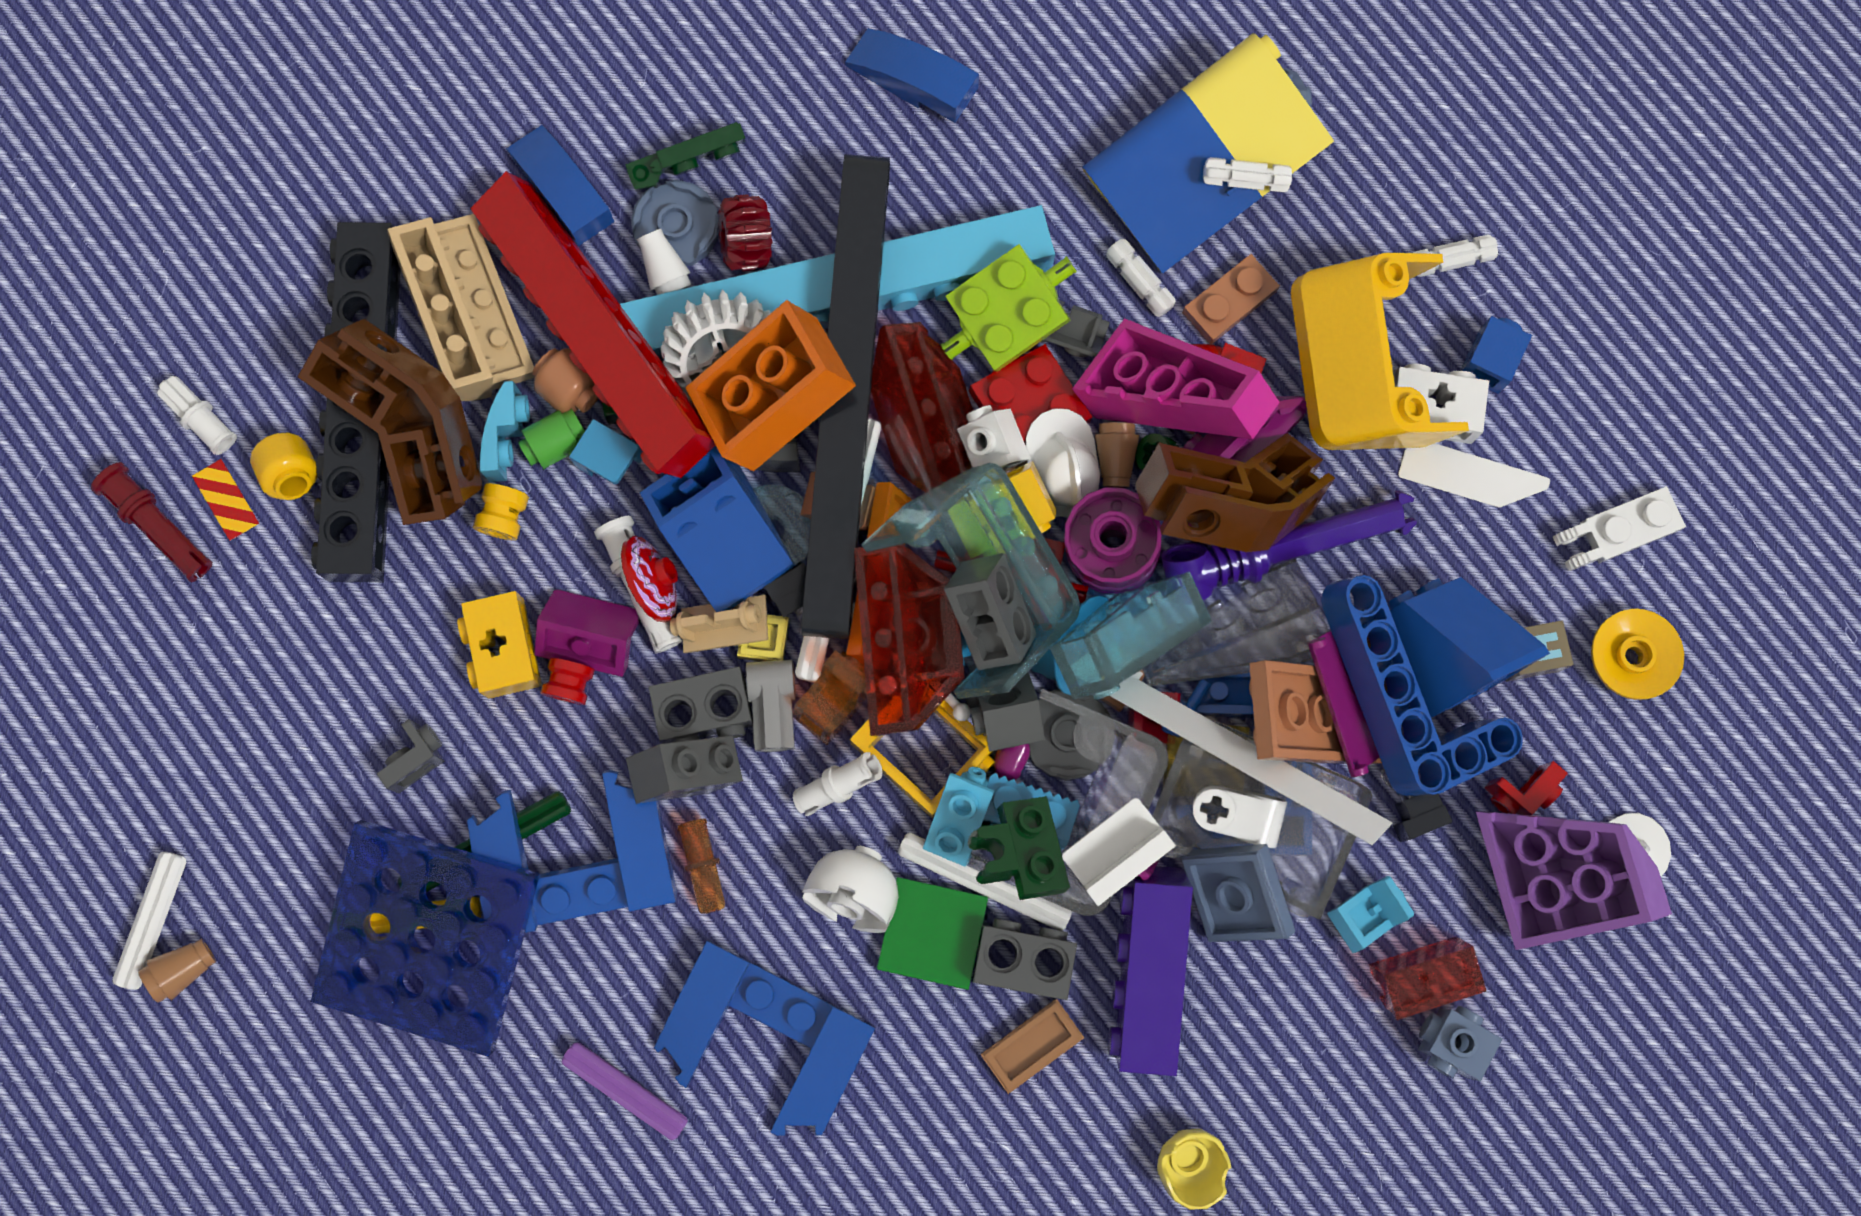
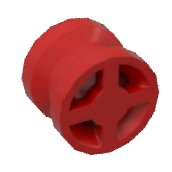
(567, 681)

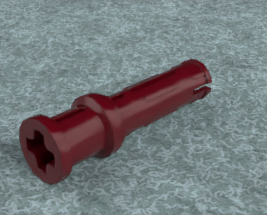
(139, 508)

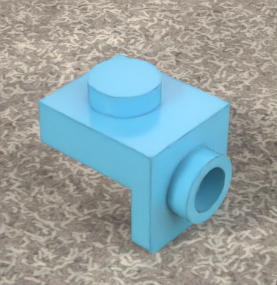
(1370, 913)

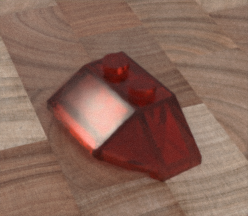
(920, 405)
(906, 638)

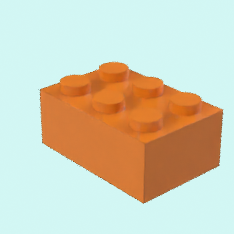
(770, 386)

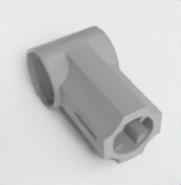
(771, 694)

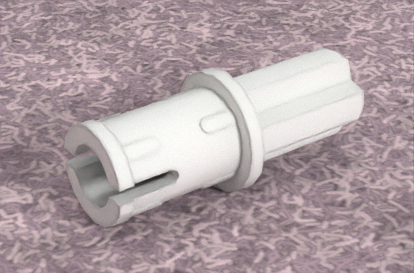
(196, 415)

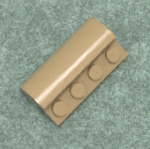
(461, 305)

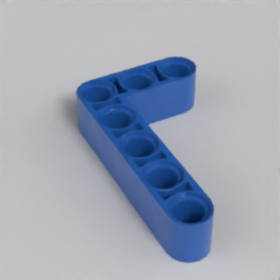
(1404, 702)

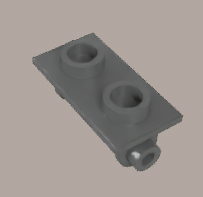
(1081, 335)

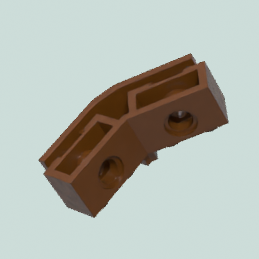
(410, 410)
(1231, 500)

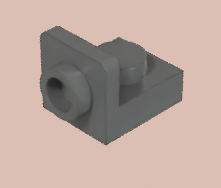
(409, 765)

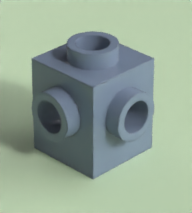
(1473, 1046)

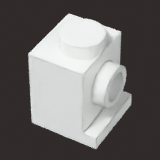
(993, 438)

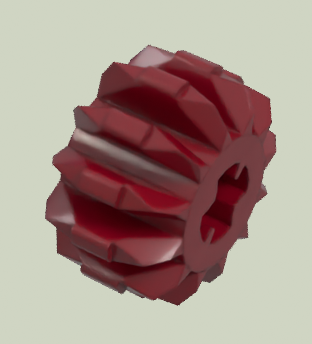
(745, 232)

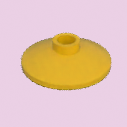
(1657, 648)

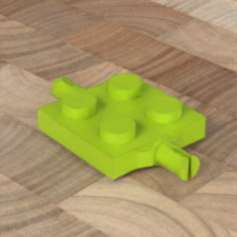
(1008, 307)

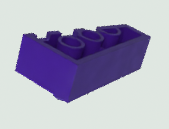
(1152, 972)

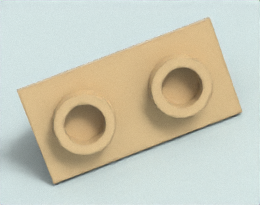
(706, 629)

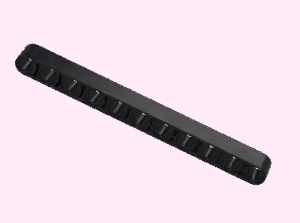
(845, 424)

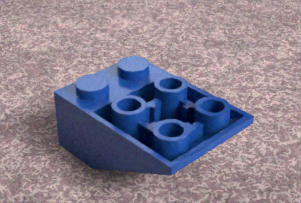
(718, 530)

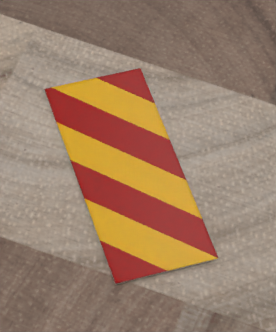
(225, 499)

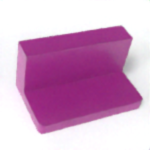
(586, 632)

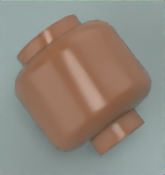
(563, 382)

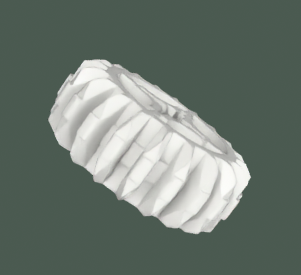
(719, 320)

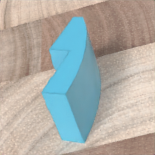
(503, 421)

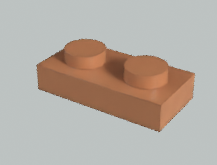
(1230, 299)

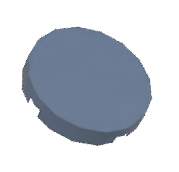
(683, 214)

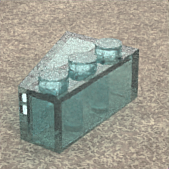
(1129, 634)

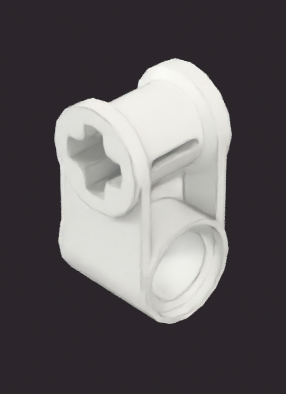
(1249, 816)

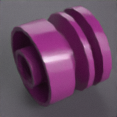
(1106, 515)

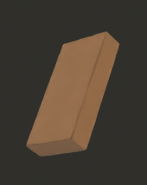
(1032, 1046)

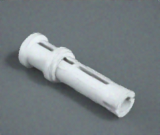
(613, 535)

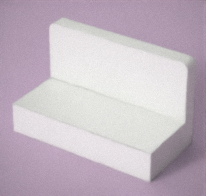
(1117, 850)

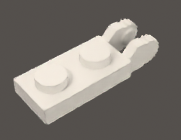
(1624, 528)

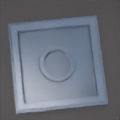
(1238, 893)

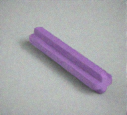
(624, 1091)

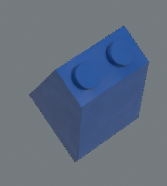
(1460, 642)

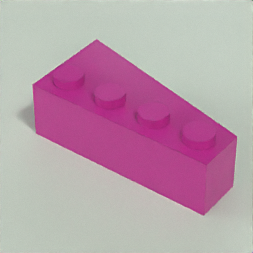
(1173, 385)

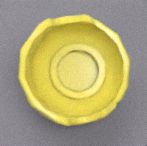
(1194, 1168)

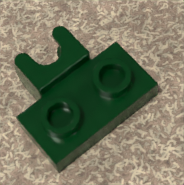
(1023, 848)

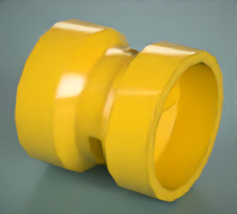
(500, 511)

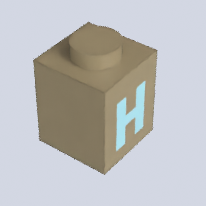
(1555, 639)

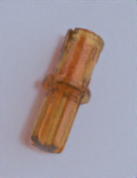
(702, 866)

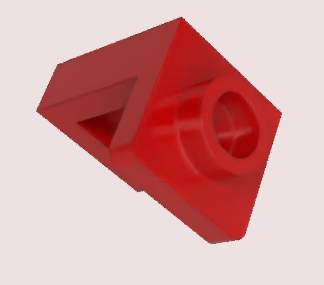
(1539, 790)

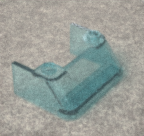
(984, 517)

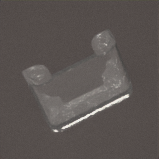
(1308, 847)

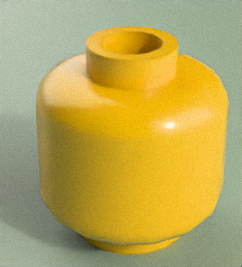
(284, 466)

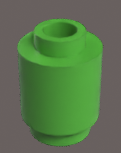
(551, 438)

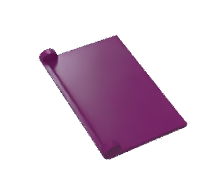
(1343, 705)

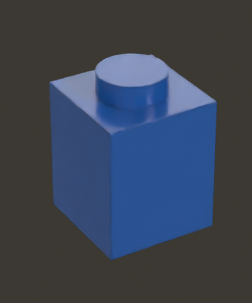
(1497, 352)

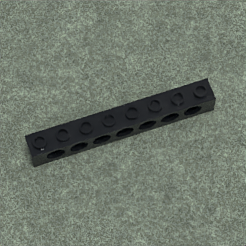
(364, 556)

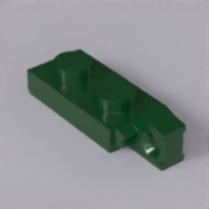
(683, 156)

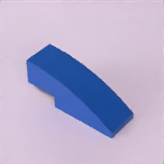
(914, 72)
(561, 185)

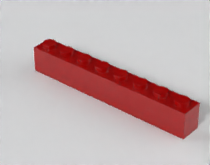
(594, 327)

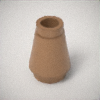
(1116, 453)
(176, 970)

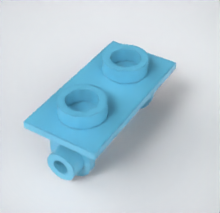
(958, 815)

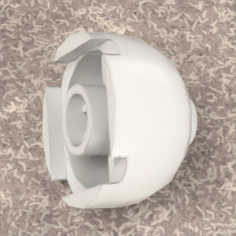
(854, 887)

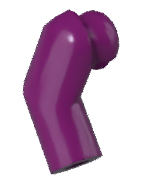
(1011, 761)

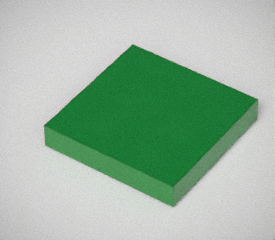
(933, 934)

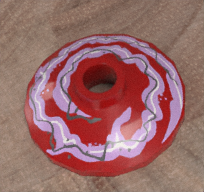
(650, 578)

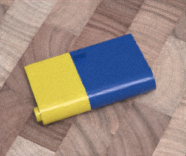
(1231, 111)

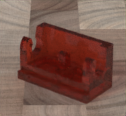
(1428, 977)

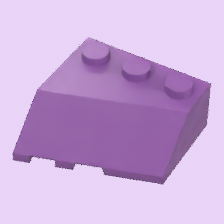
(1569, 877)

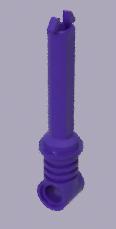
(1218, 566)

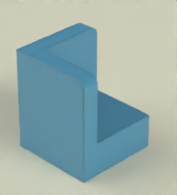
(604, 453)

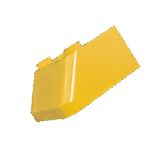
(1349, 358)

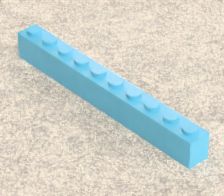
(911, 272)

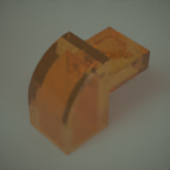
(832, 697)

